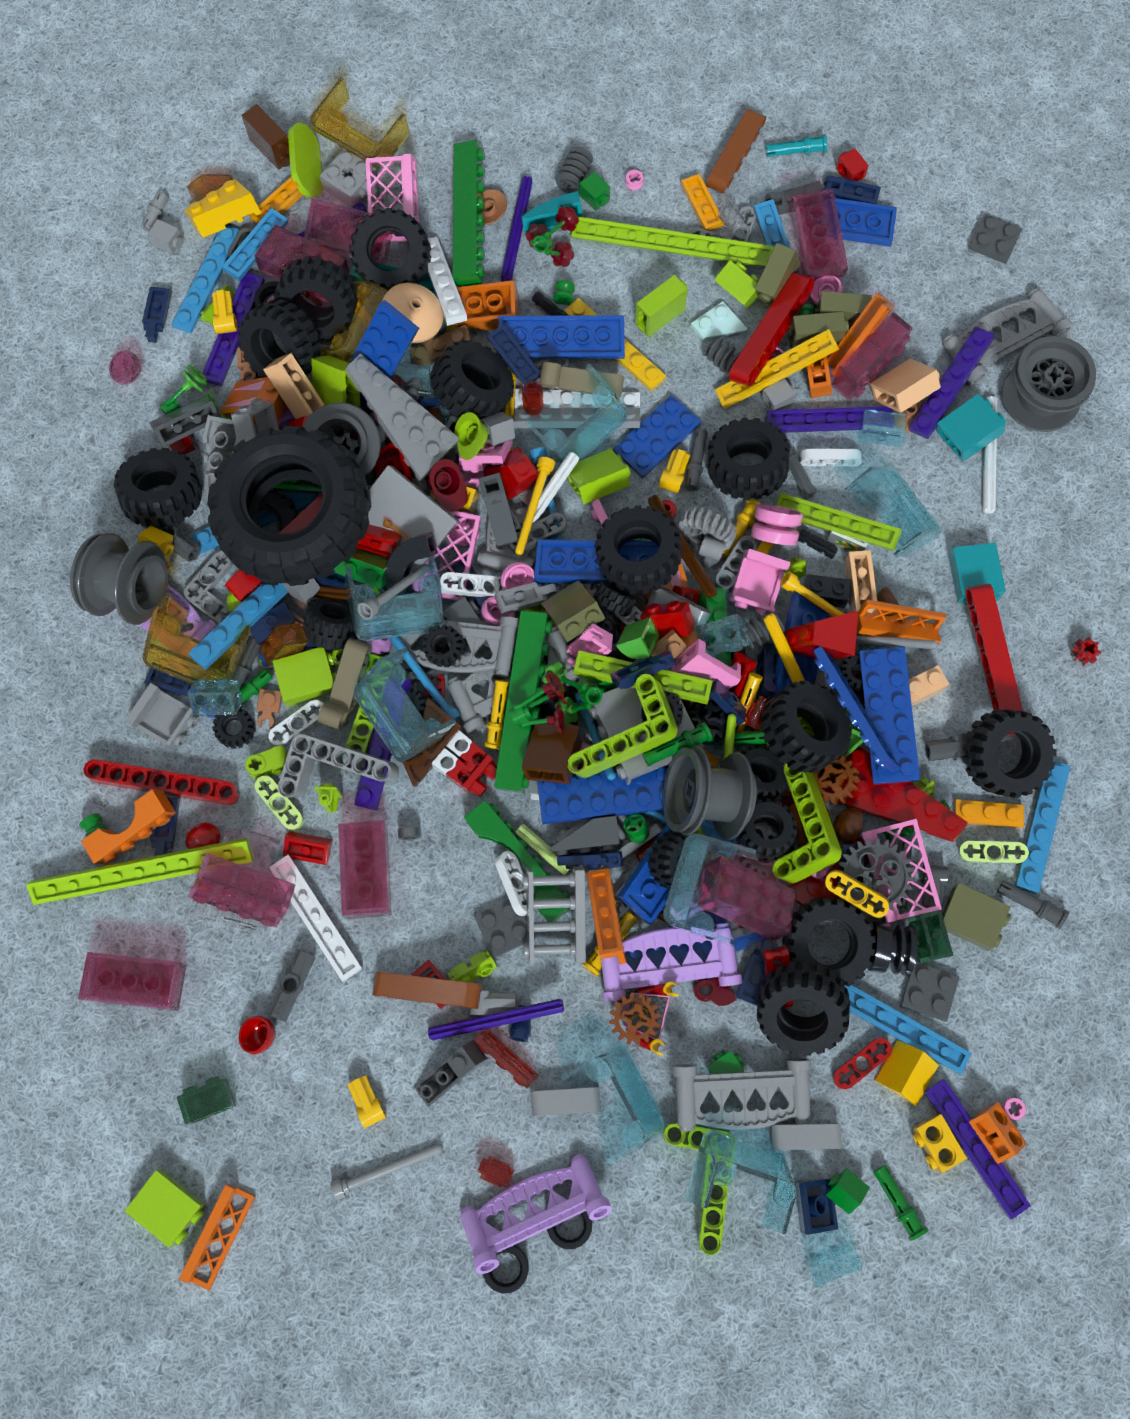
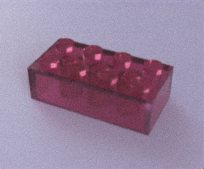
(333, 225)
(818, 234)
(284, 247)
(872, 357)
(364, 869)
(241, 890)
(747, 898)
(132, 981)

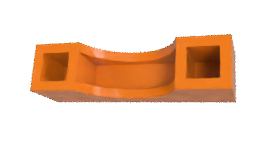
(150, 812)

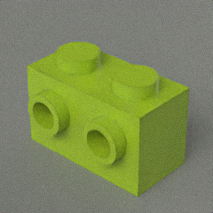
(738, 283)

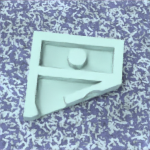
(717, 323)

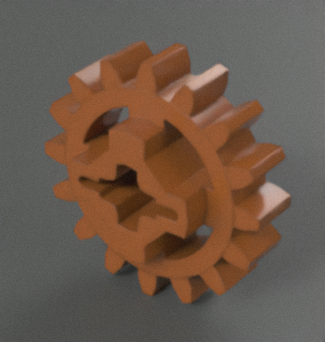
(843, 777)
(631, 1031)

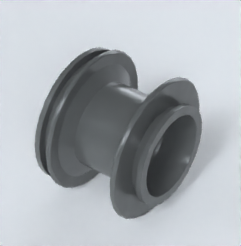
(1058, 367)
(351, 419)
(113, 577)
(705, 792)

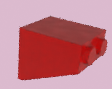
(834, 634)

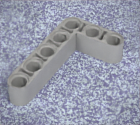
(334, 757)

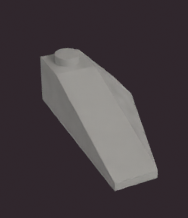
(219, 440)

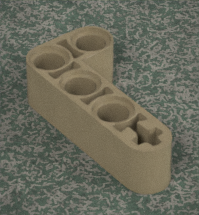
(576, 380)
(349, 674)

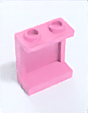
(758, 581)
(702, 665)

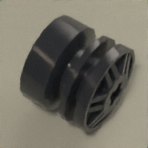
(894, 948)

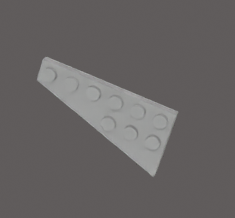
(408, 424)

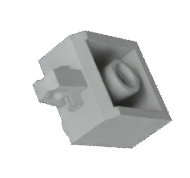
(347, 179)

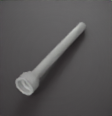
(370, 607)
(898, 642)
(343, 1187)

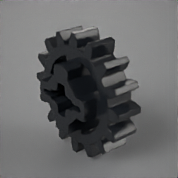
(712, 715)

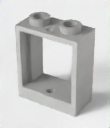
(264, 417)

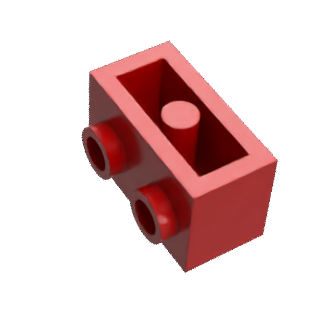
(670, 616)

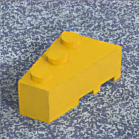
(221, 207)

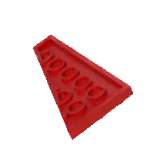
(900, 802)

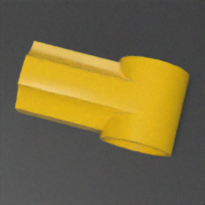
(224, 318)
(673, 475)
(367, 1104)

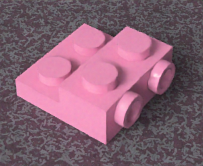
(489, 454)

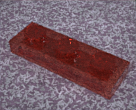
(506, 1058)

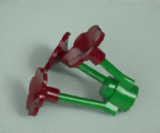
(541, 239)
(554, 689)

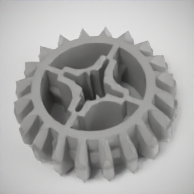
(700, 522)

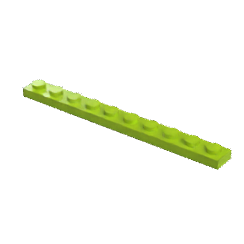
(672, 242)
(135, 871)

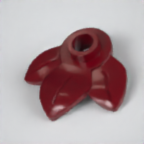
(717, 994)

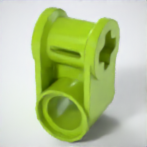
(269, 761)

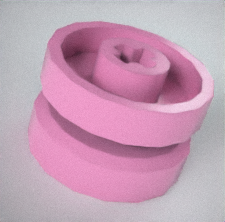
(776, 524)

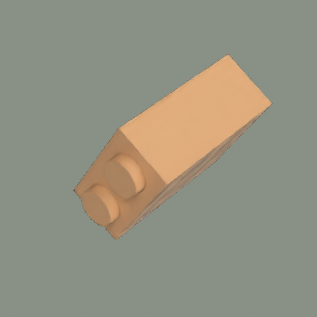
(905, 385)

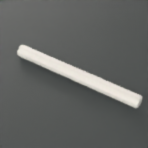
(989, 469)

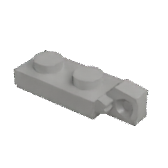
(523, 597)

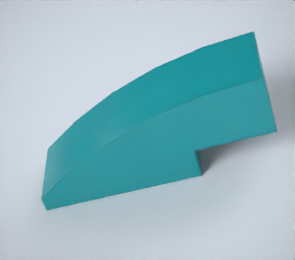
(546, 212)

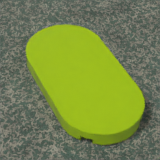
(305, 160)

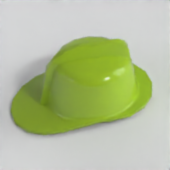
(472, 435)

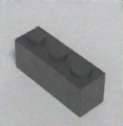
(183, 421)

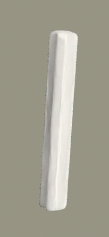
(555, 483)

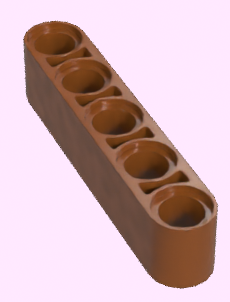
(735, 151)
(427, 990)

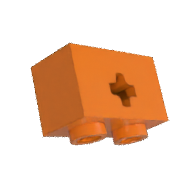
(819, 378)

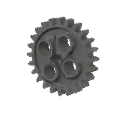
(896, 882)

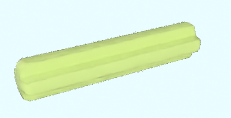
(540, 847)

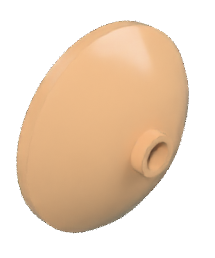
(427, 315)

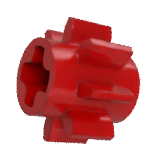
(1081, 655)

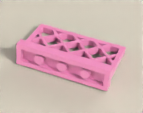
(409, 186)
(470, 552)
(883, 889)

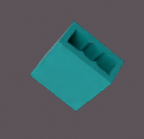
(971, 427)
(976, 566)

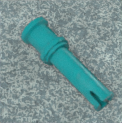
(804, 146)

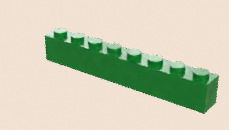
(468, 214)
(525, 681)

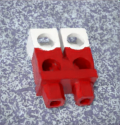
(469, 772)

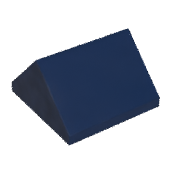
(815, 1209)

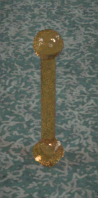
(388, 524)

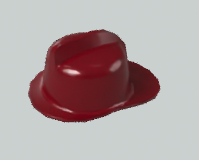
(448, 485)

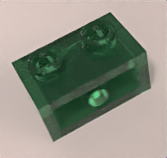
(931, 936)
(205, 1101)

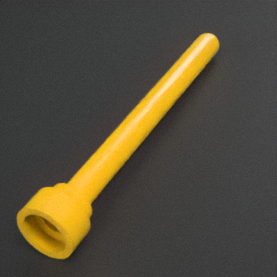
(545, 466)
(791, 583)

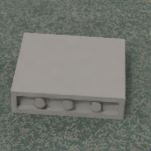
(408, 508)
(622, 711)

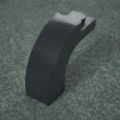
(405, 556)

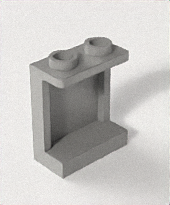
(162, 717)

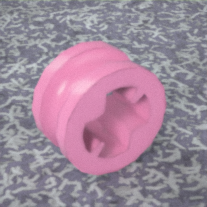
(632, 175)
(1021, 1111)

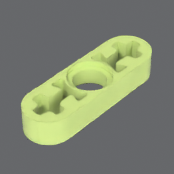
(284, 819)
(1011, 846)

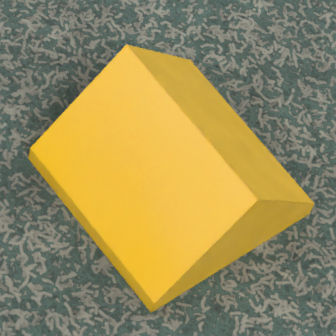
(907, 1072)

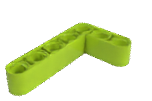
(361, 721)
(631, 736)
(812, 823)
(718, 1204)

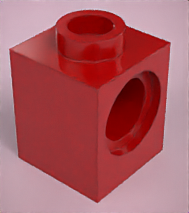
(852, 165)

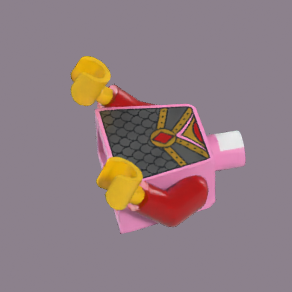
(657, 993)

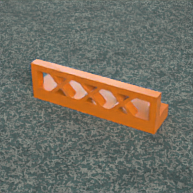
(863, 327)
(897, 626)
(605, 915)
(207, 1236)

